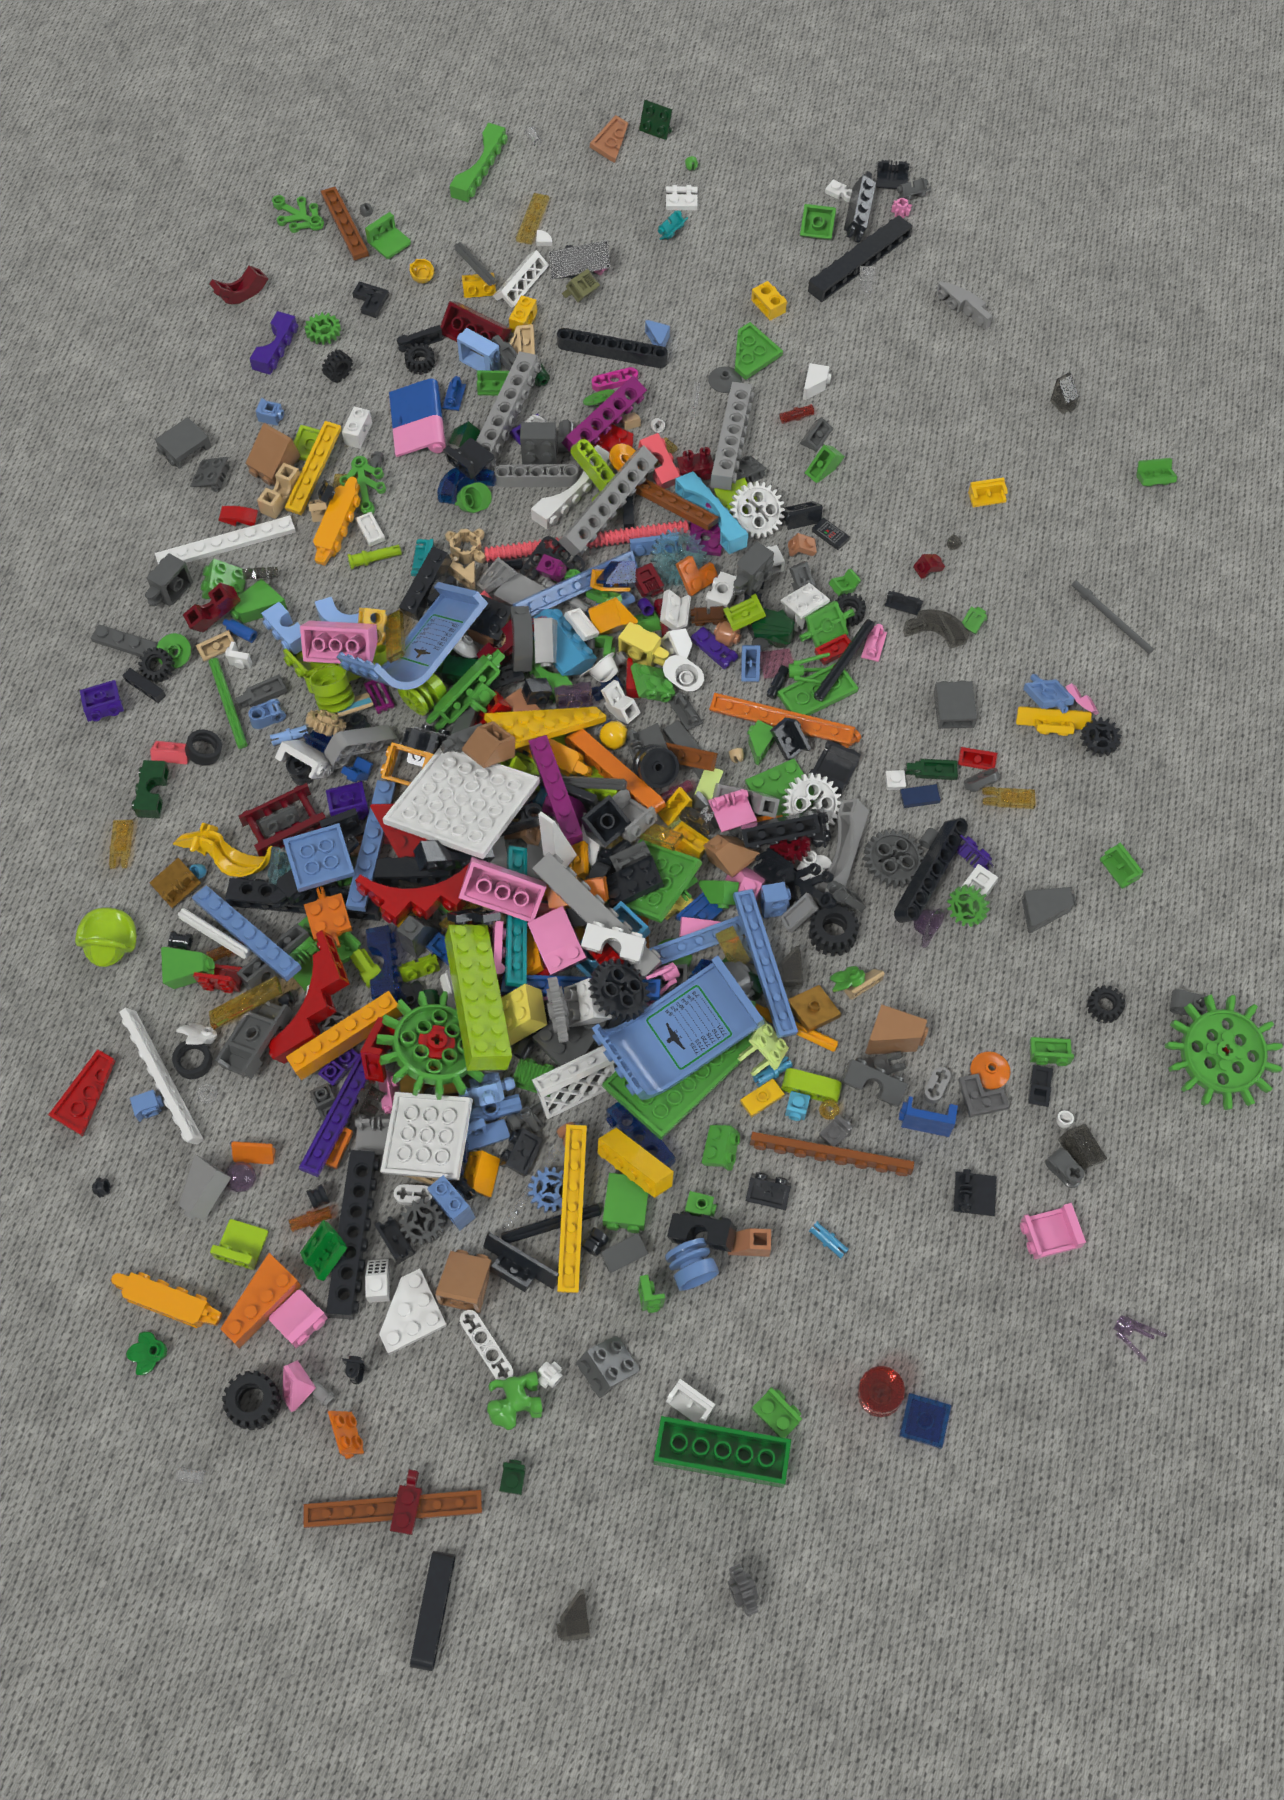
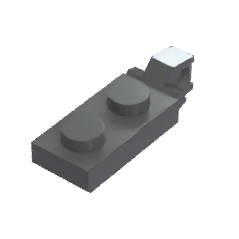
(507, 352)
(262, 692)
(458, 740)

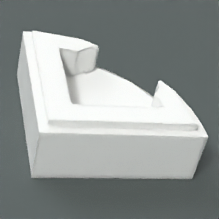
(543, 238)

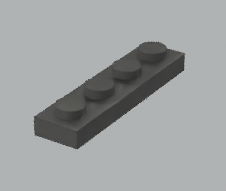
(122, 641)

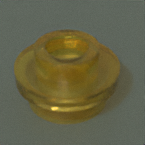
(826, 1114)

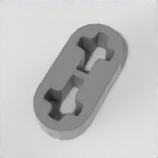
(933, 1083)

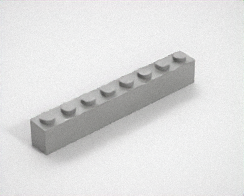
(588, 906)

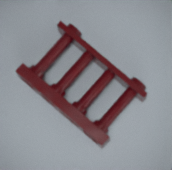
(251, 816)

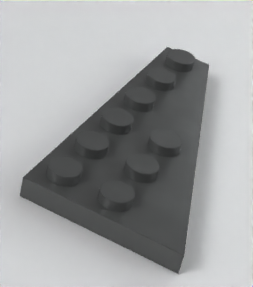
(561, 1053)

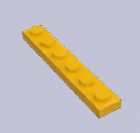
(313, 468)

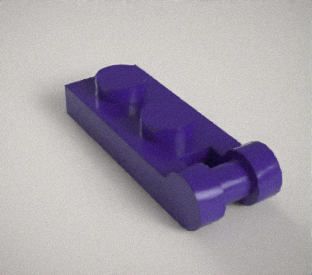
(713, 648)

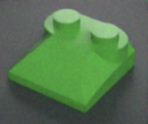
(818, 221)

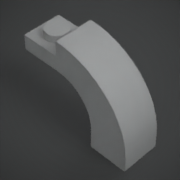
(760, 802)

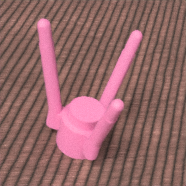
(667, 972)

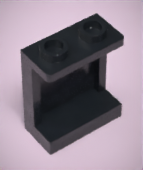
(837, 764)

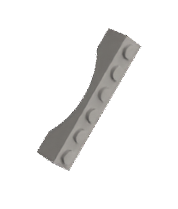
(851, 823)

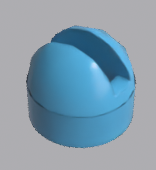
(198, 870)

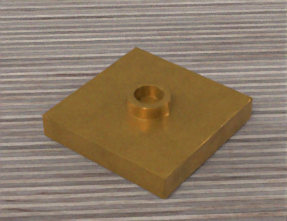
(814, 1008)

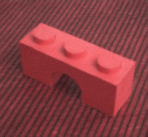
(665, 474)

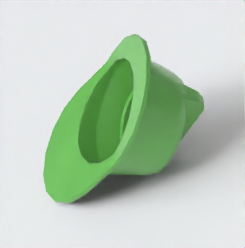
(474, 497)

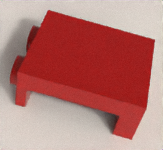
(371, 1052)

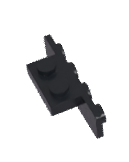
(517, 1266)

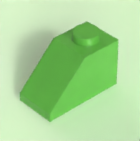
(824, 463)
(760, 740)
(719, 892)

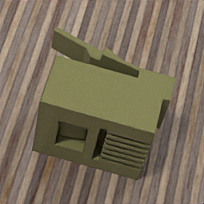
(581, 286)

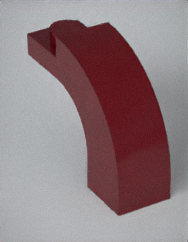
(241, 290)

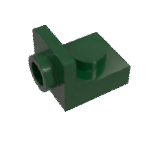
(512, 1477)

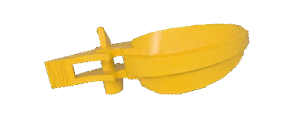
(225, 857)

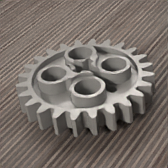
(557, 1009)

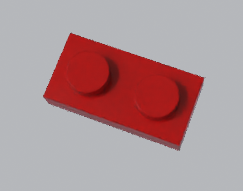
(834, 647)

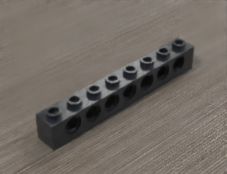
(256, 900)
(358, 1161)

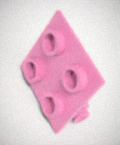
(732, 810)

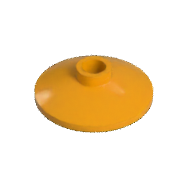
(620, 454)

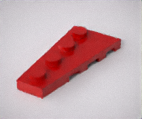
(82, 1096)

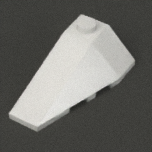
(554, 840)

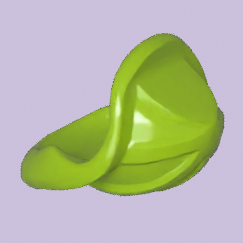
(106, 935)

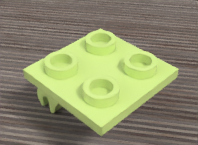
(769, 1045)

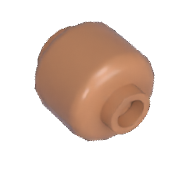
(725, 634)

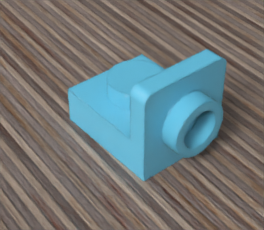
(797, 1106)

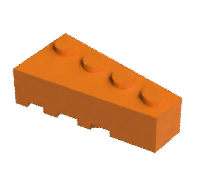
(263, 1295)

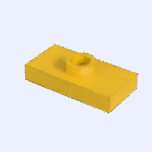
(762, 1098)

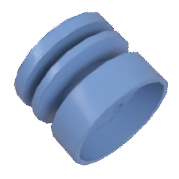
(691, 1264)

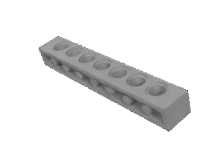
(508, 404)
(731, 436)
(571, 540)

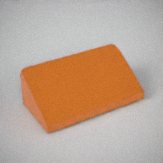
(253, 1152)

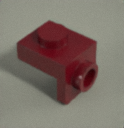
(928, 563)

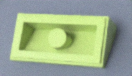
(708, 782)

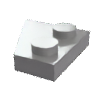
(495, 575)

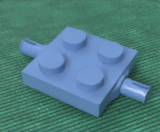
(1048, 693)

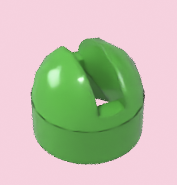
(688, 162)

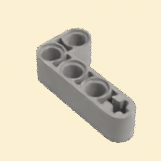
(358, 741)

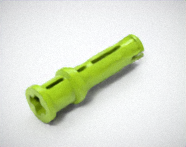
(366, 558)

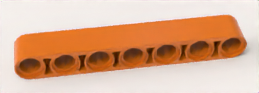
(611, 767)

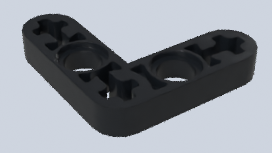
(540, 549)

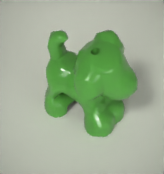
(503, 1411)

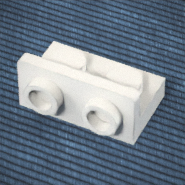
(675, 610)

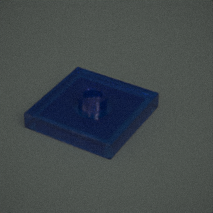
(925, 1421)

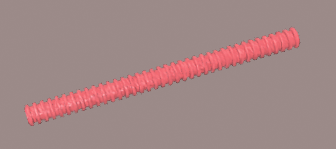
(602, 539)

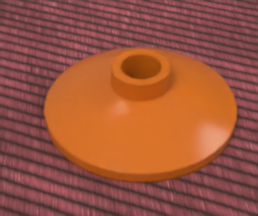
(991, 1079)

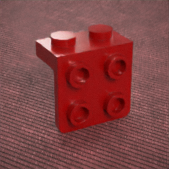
(224, 978)

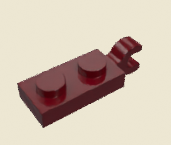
(406, 1505)

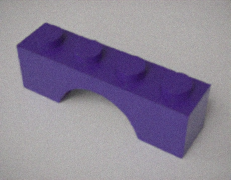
(266, 357)

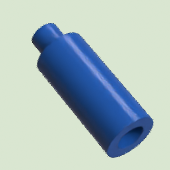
(240, 630)

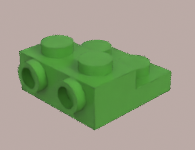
(652, 683)

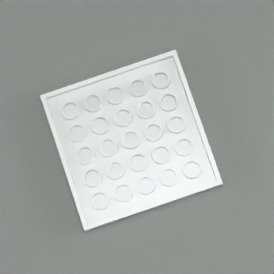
(461, 802)

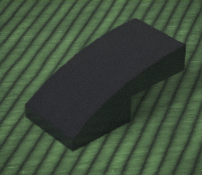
(1040, 1086)

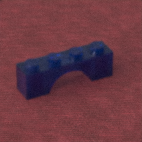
(381, 943)

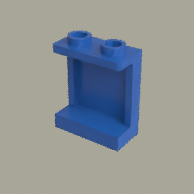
(928, 1121)

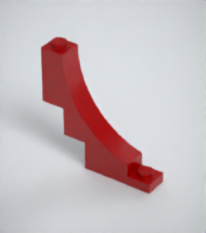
(326, 980)

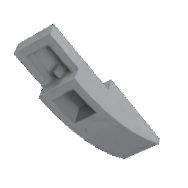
(963, 300)

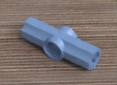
(507, 1106)

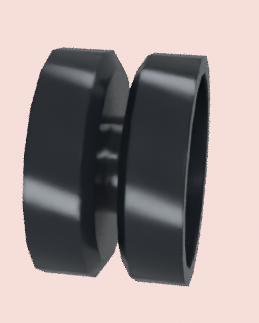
(656, 765)

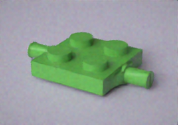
(826, 624)

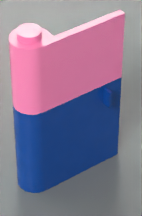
(417, 418)

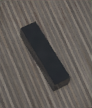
(628, 513)
(144, 685)

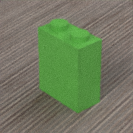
(624, 1204)

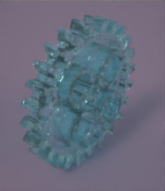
(662, 557)

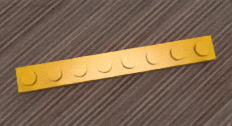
(572, 1209)

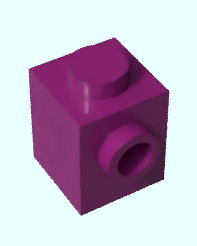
(551, 568)

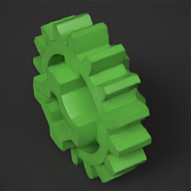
(324, 328)
(976, 908)

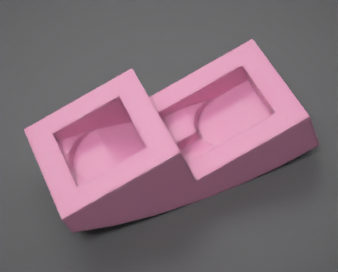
(1085, 701)

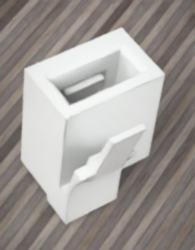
(981, 879)

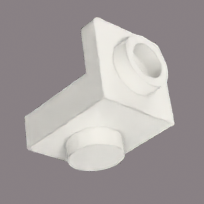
(238, 659)

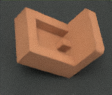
(802, 544)

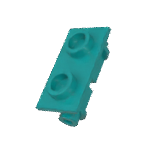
(668, 228)

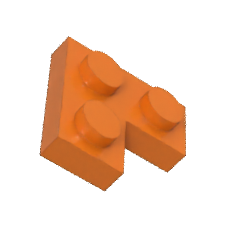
(694, 578)

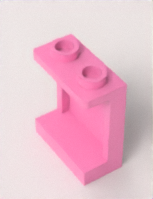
(1052, 1232)

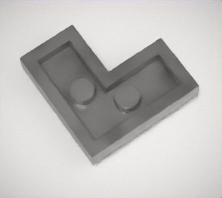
(977, 1100)

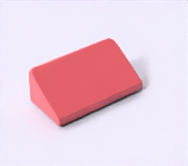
(169, 752)

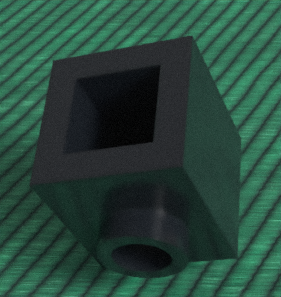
(536, 691)

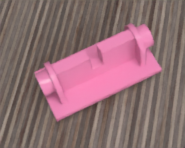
(874, 643)
(389, 1088)

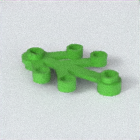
(314, 222)
(363, 481)

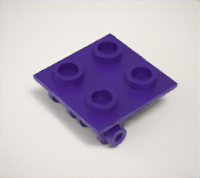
(970, 846)

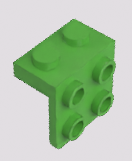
(386, 237)
(221, 572)

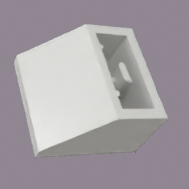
(581, 1006)

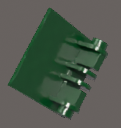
(655, 120)

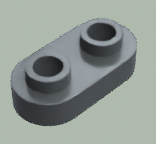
(981, 779)

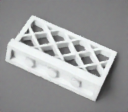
(572, 1074)

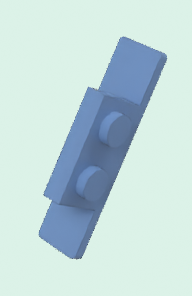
(482, 1135)

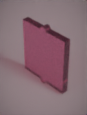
(772, 660)

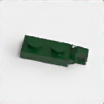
(933, 769)

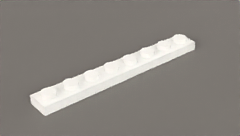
(231, 540)
(161, 1076)

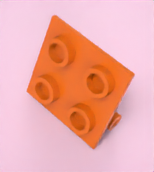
(346, 1433)

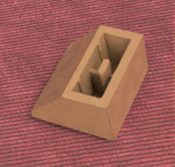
(490, 745)

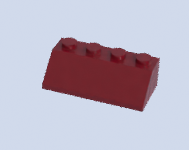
(460, 317)

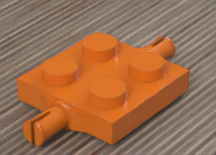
(329, 915)

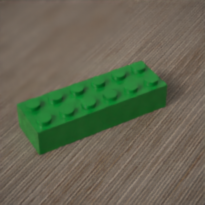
(722, 1452)

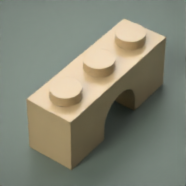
(273, 501)

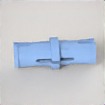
(288, 735)

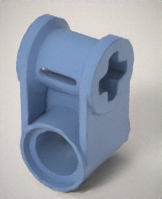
(266, 713)

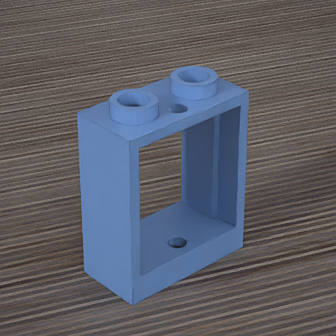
(451, 1203)

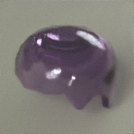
(242, 1176)

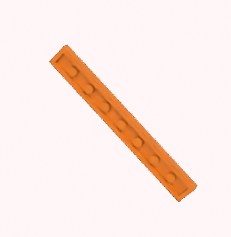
(772, 716)

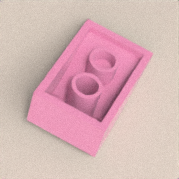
(557, 941)

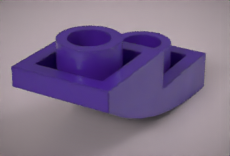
(339, 1067)

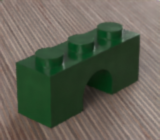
(151, 775)

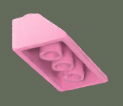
(326, 639)
(502, 889)

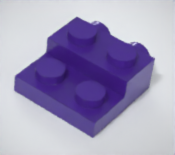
(101, 701)
(346, 798)

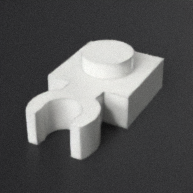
(838, 190)

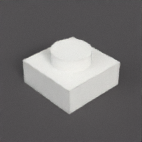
(895, 780)

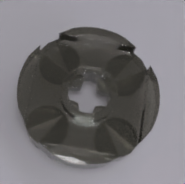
(260, 573)

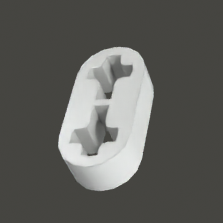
(411, 1189)

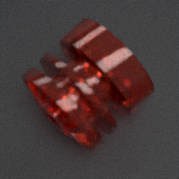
(893, 1387)

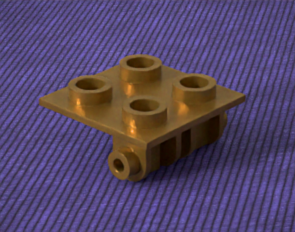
(175, 883)

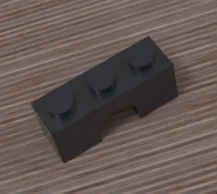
(686, 1227)

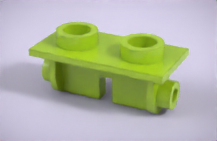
(426, 965)

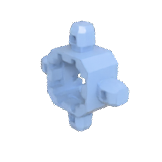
(489, 1090)

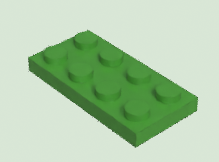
(800, 695)

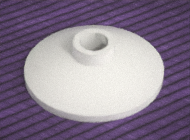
(466, 647)

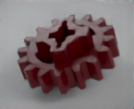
(793, 849)

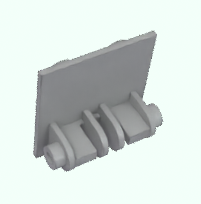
(372, 1133)

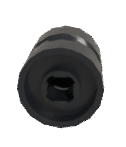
(298, 771)

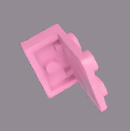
(298, 1318)

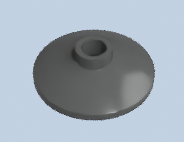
(722, 378)

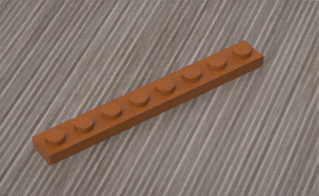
(838, 1155)
(382, 1509)

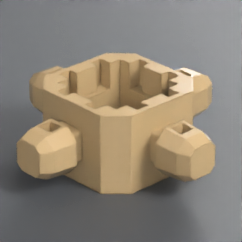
(466, 535)

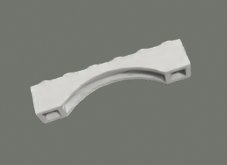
(551, 508)

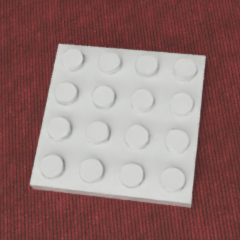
(426, 1136)

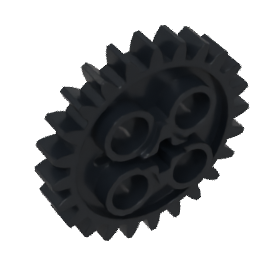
(619, 990)

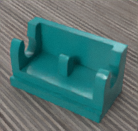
(421, 553)

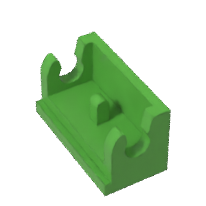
(490, 382)
(1121, 865)

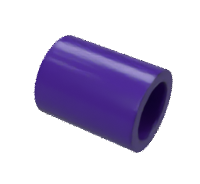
(645, 607)

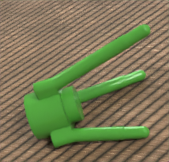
(797, 670)

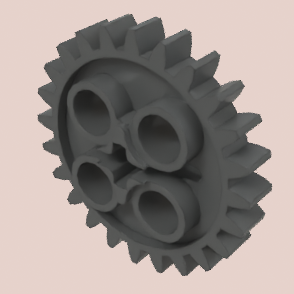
(888, 842)

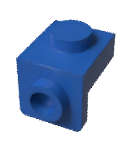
(359, 771)

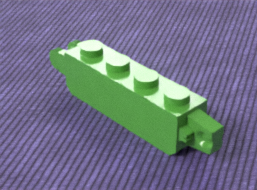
(456, 700)

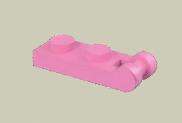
(498, 935)

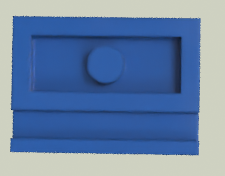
(700, 909)

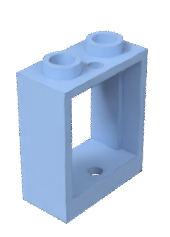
(470, 340)

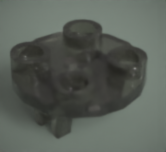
(698, 819)
(364, 1096)

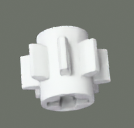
(549, 1374)

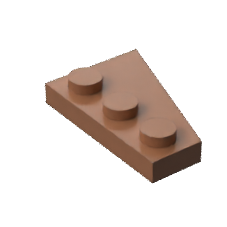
(610, 138)

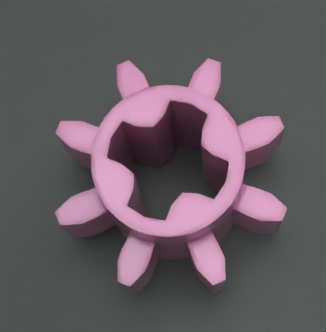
(901, 207)

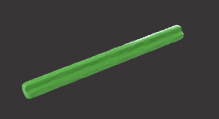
(228, 703)

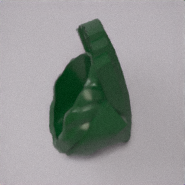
(775, 628)

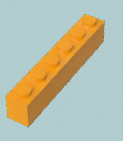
(341, 1036)

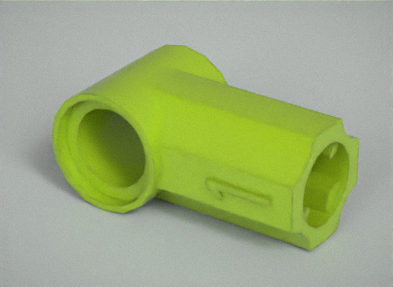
(365, 966)

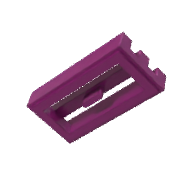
(384, 707)

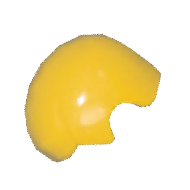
(421, 271)
(613, 735)

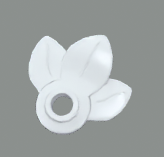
(821, 860)
(198, 1034)

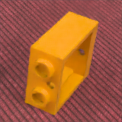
(392, 753)

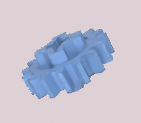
(544, 1182)

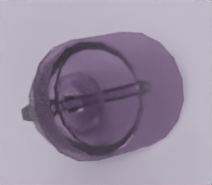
(928, 924)

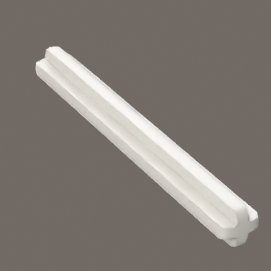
(214, 933)

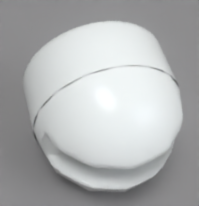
(660, 423)
(1065, 1119)

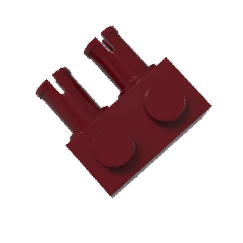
(698, 463)

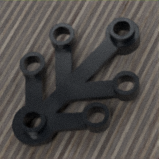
(806, 886)

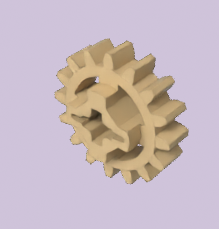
(325, 722)

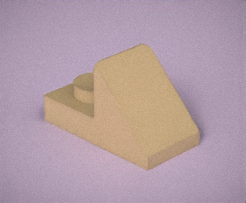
(317, 509)
(464, 576)

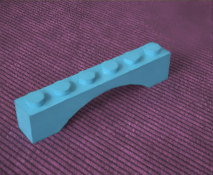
(692, 489)

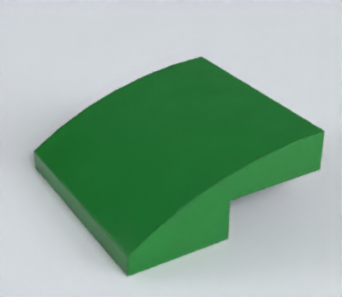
(323, 1250)

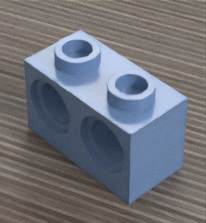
(774, 899)

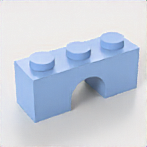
(278, 620)

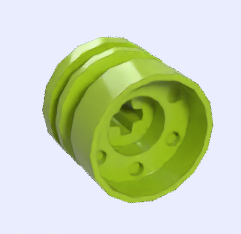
(332, 688)
(424, 696)

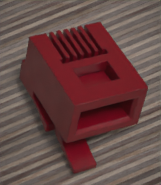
(648, 581)

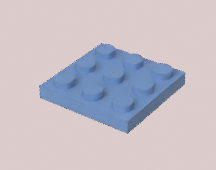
(318, 857)

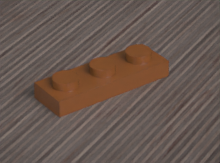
(694, 757)

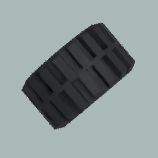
(831, 943)
(264, 1412)

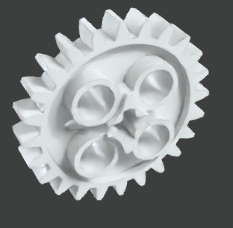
(767, 498)
(800, 792)

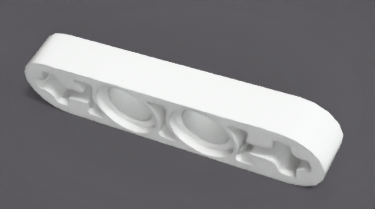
(484, 1348)

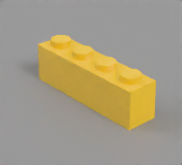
(635, 1162)

